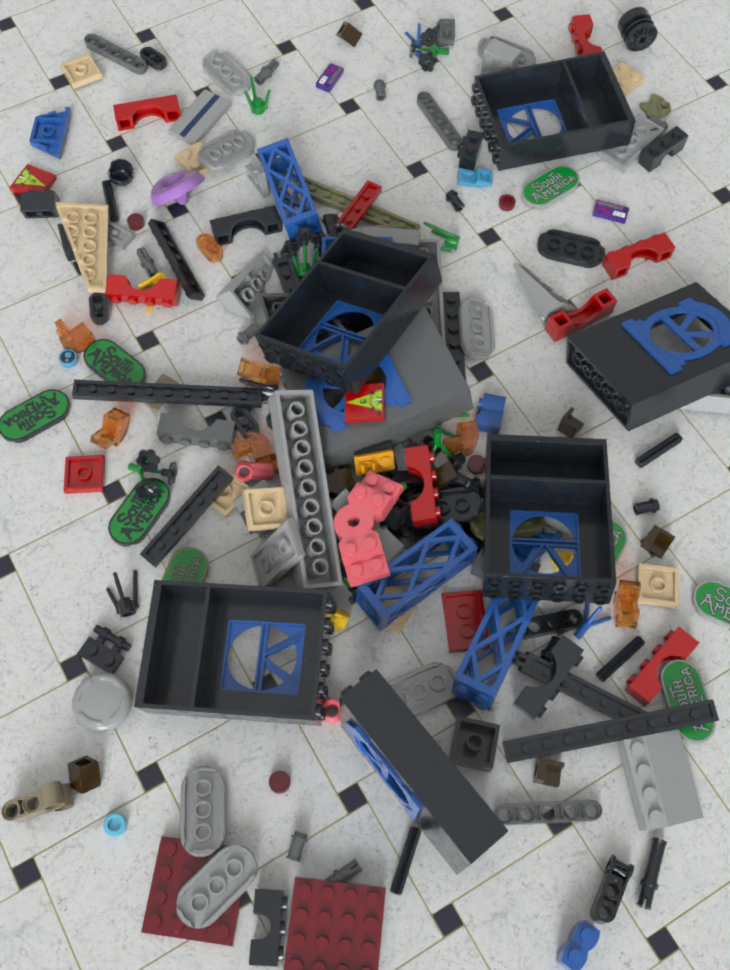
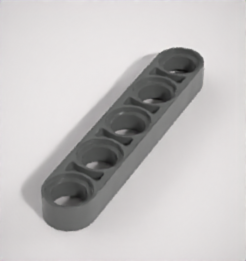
(112, 48)
(439, 127)
(557, 807)

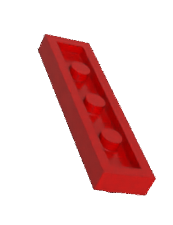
(360, 204)

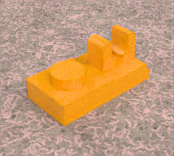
(374, 461)

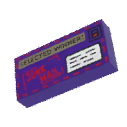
(329, 77)
(610, 211)

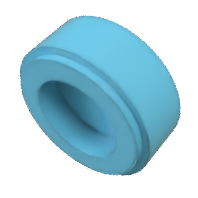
(115, 824)

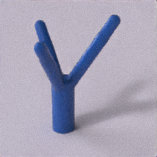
(417, 42)
(588, 622)

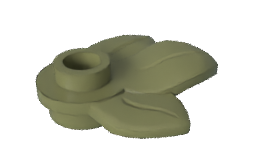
(656, 106)

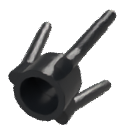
(267, 389)
(126, 606)

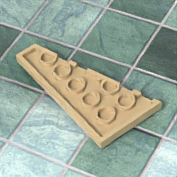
(88, 236)

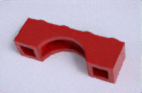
(581, 30)
(130, 113)
(655, 248)
(164, 292)
(594, 309)
(424, 508)
(646, 684)

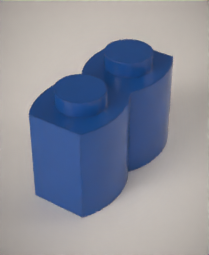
(491, 413)
(581, 940)

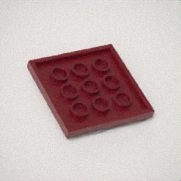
(171, 872)
(334, 925)

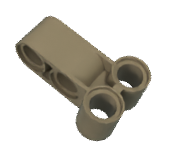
(51, 797)

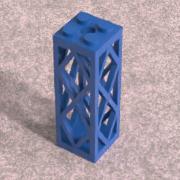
(287, 159)
(460, 546)
(471, 686)

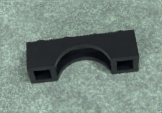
(262, 219)
(533, 699)

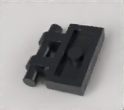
(102, 656)

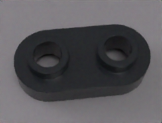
(153, 58)
(99, 309)
(245, 424)

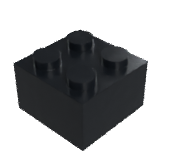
(474, 743)

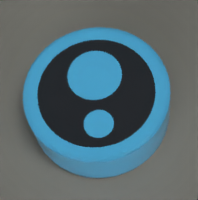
(68, 358)

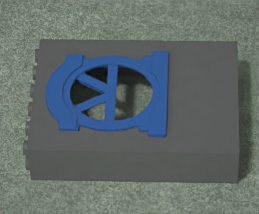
(419, 393)

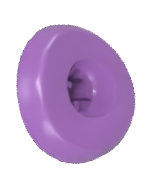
(175, 187)

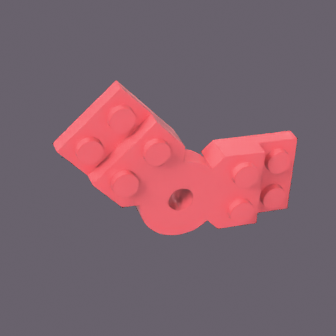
(361, 545)

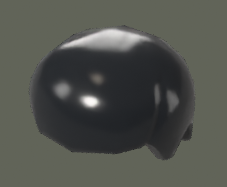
(121, 172)

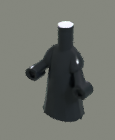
(464, 481)

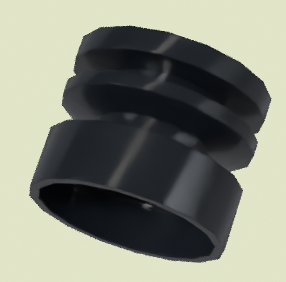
(637, 29)

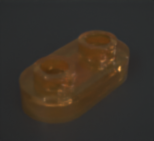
(210, 249)

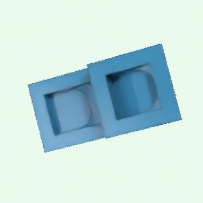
(479, 178)

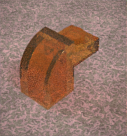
(76, 338)
(258, 371)
(113, 429)
(466, 441)
(256, 445)
(625, 604)

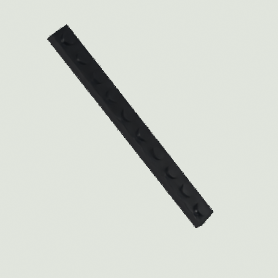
(167, 393)
(610, 731)

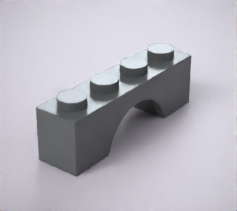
(218, 435)

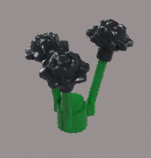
(292, 247)

